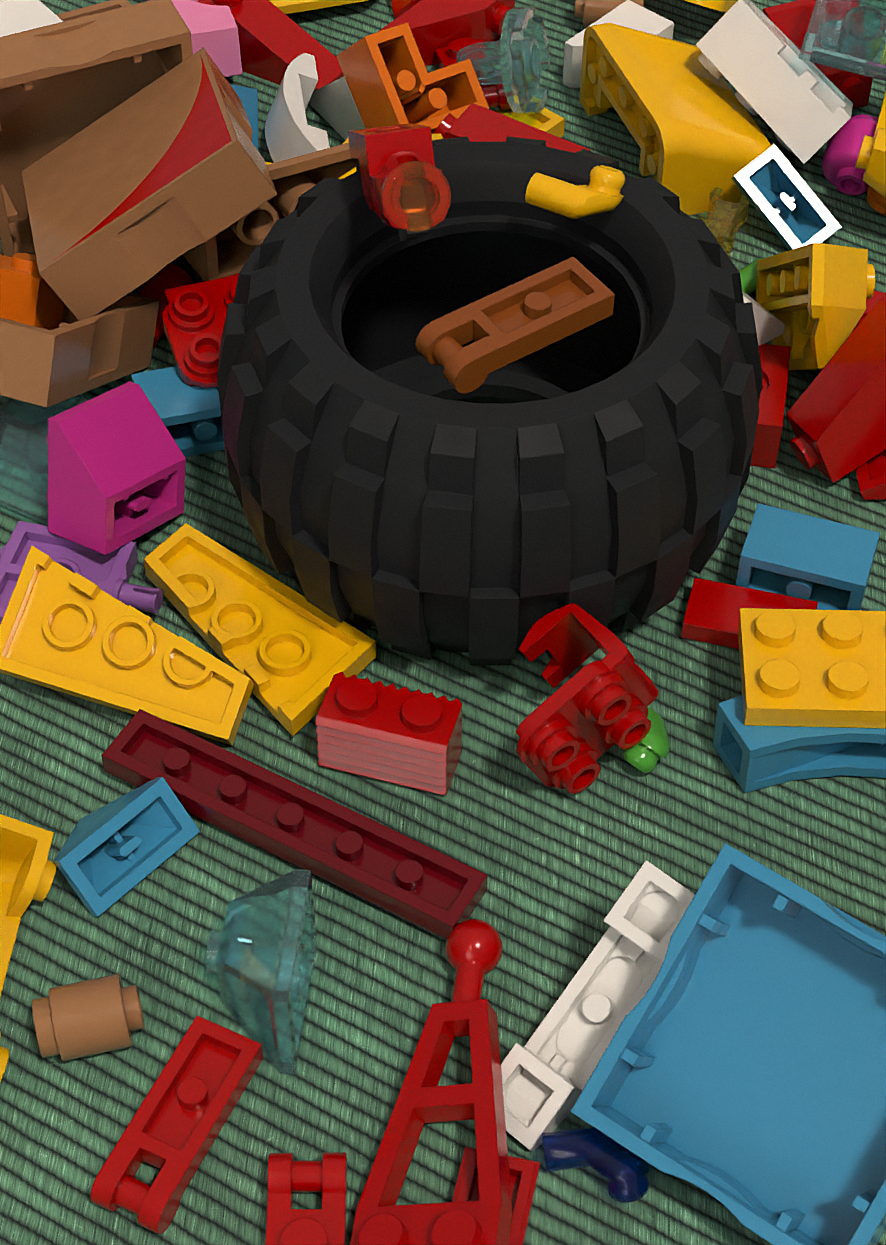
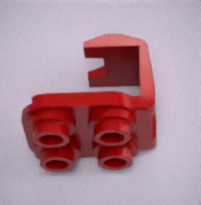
(195, 327)
(592, 710)

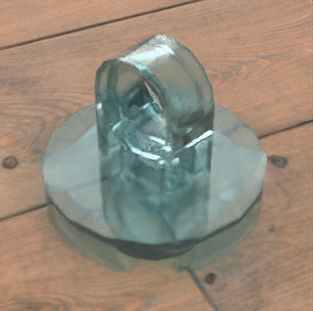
(514, 60)

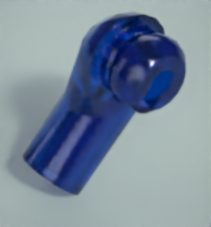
(594, 1149)

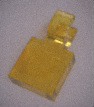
(726, 218)

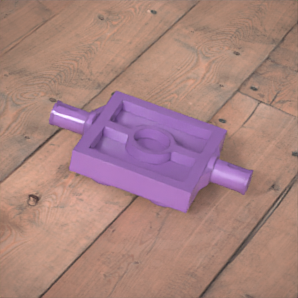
(107, 571)

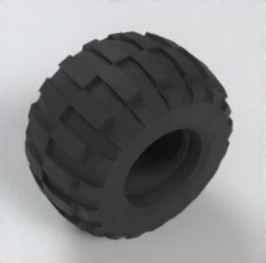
(546, 486)

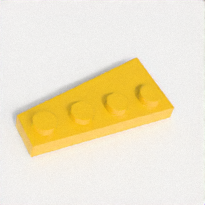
(258, 624)
(96, 648)

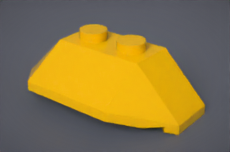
(818, 296)

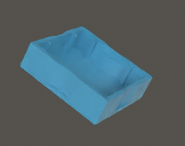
(760, 1060)

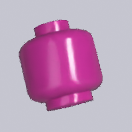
(842, 154)

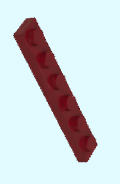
(298, 824)

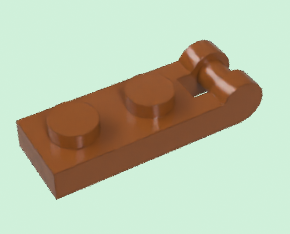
(514, 323)

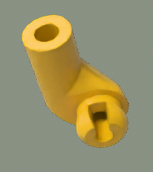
(577, 200)

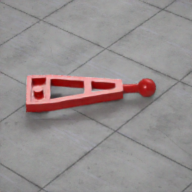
(472, 951)

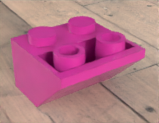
(112, 470)

